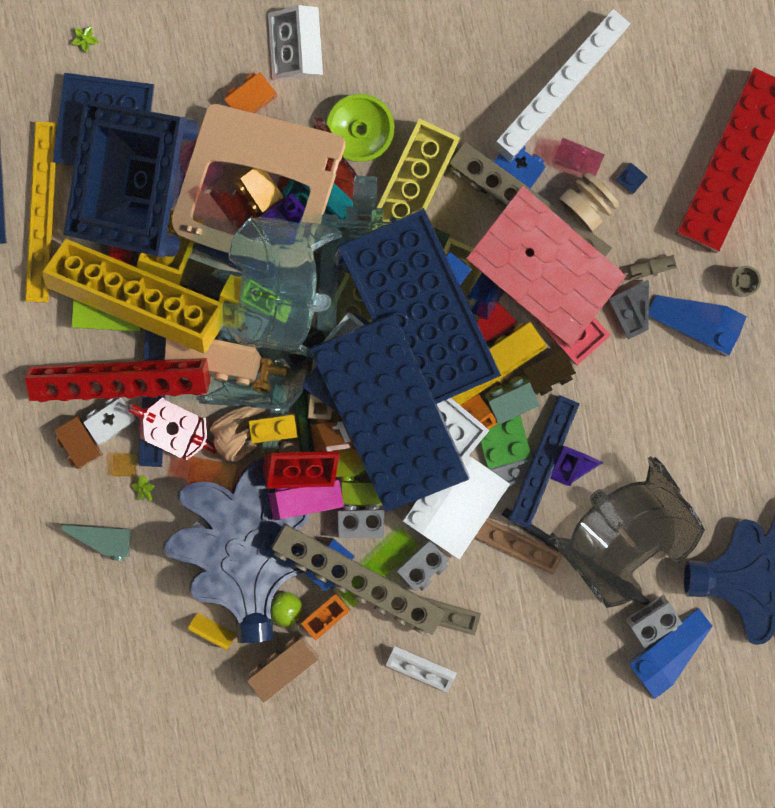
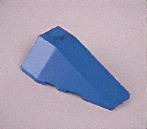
(705, 323)
(665, 660)

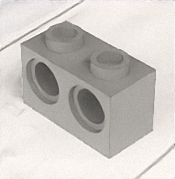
(361, 529)
(418, 561)
(650, 616)

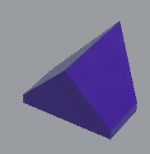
(572, 466)

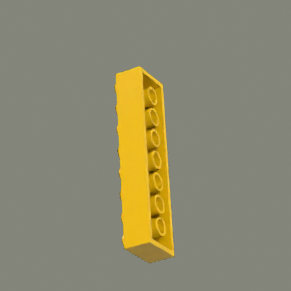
(134, 295)

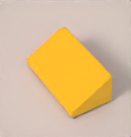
(212, 631)

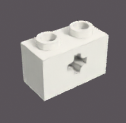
(104, 431)

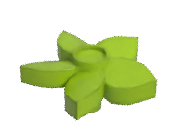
(84, 38)
(143, 488)

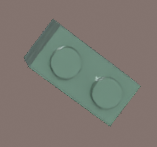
(511, 399)

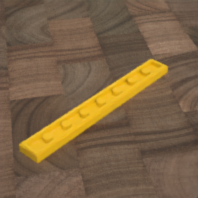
(41, 211)

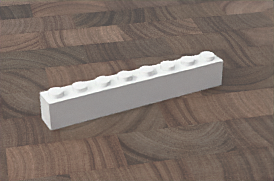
(561, 85)

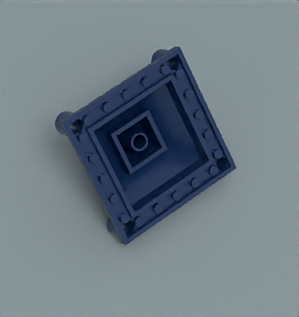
(127, 178)

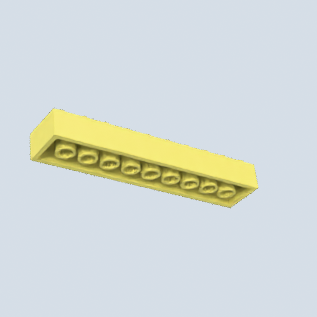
(407, 191)

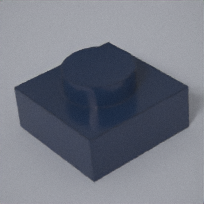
(631, 178)

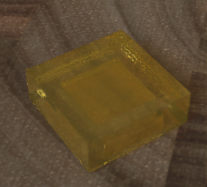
(124, 465)

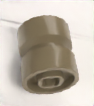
(744, 281)

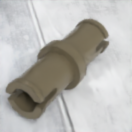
(653, 267)

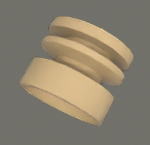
(591, 200)

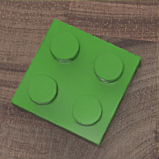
(505, 443)

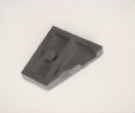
(632, 309)

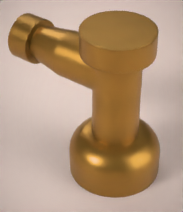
(268, 367)

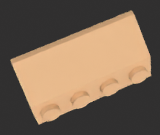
(223, 358)

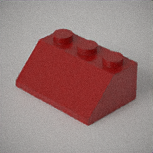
(300, 469)

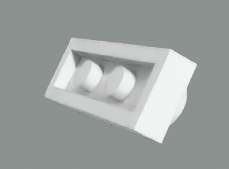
(421, 669)

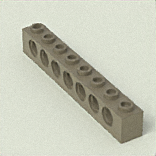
(468, 155)
(431, 613)

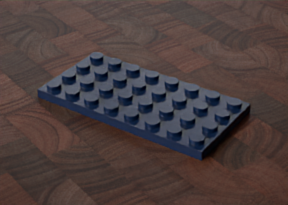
(408, 274)
(390, 412)

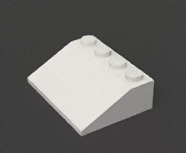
(457, 513)

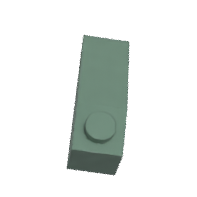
(106, 540)

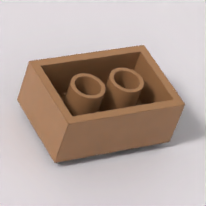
(282, 667)

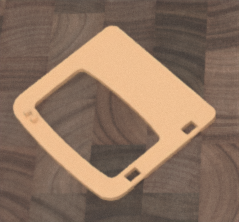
(261, 144)

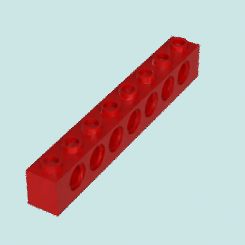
(128, 373)

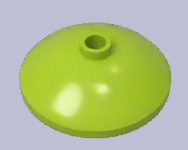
(366, 112)

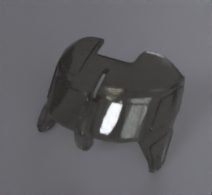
(652, 517)

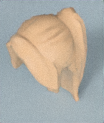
(230, 434)

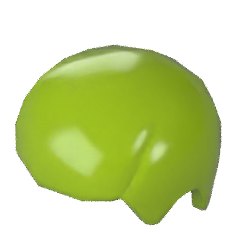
(285, 609)

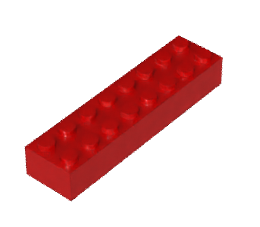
(732, 164)

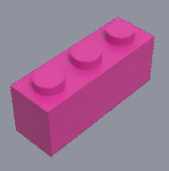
(304, 501)

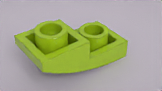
(359, 493)

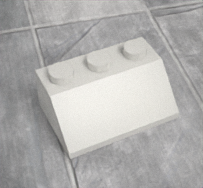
(295, 43)

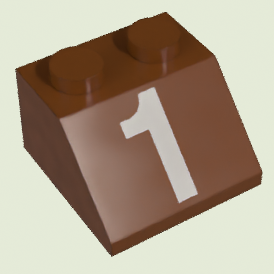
(330, 435)

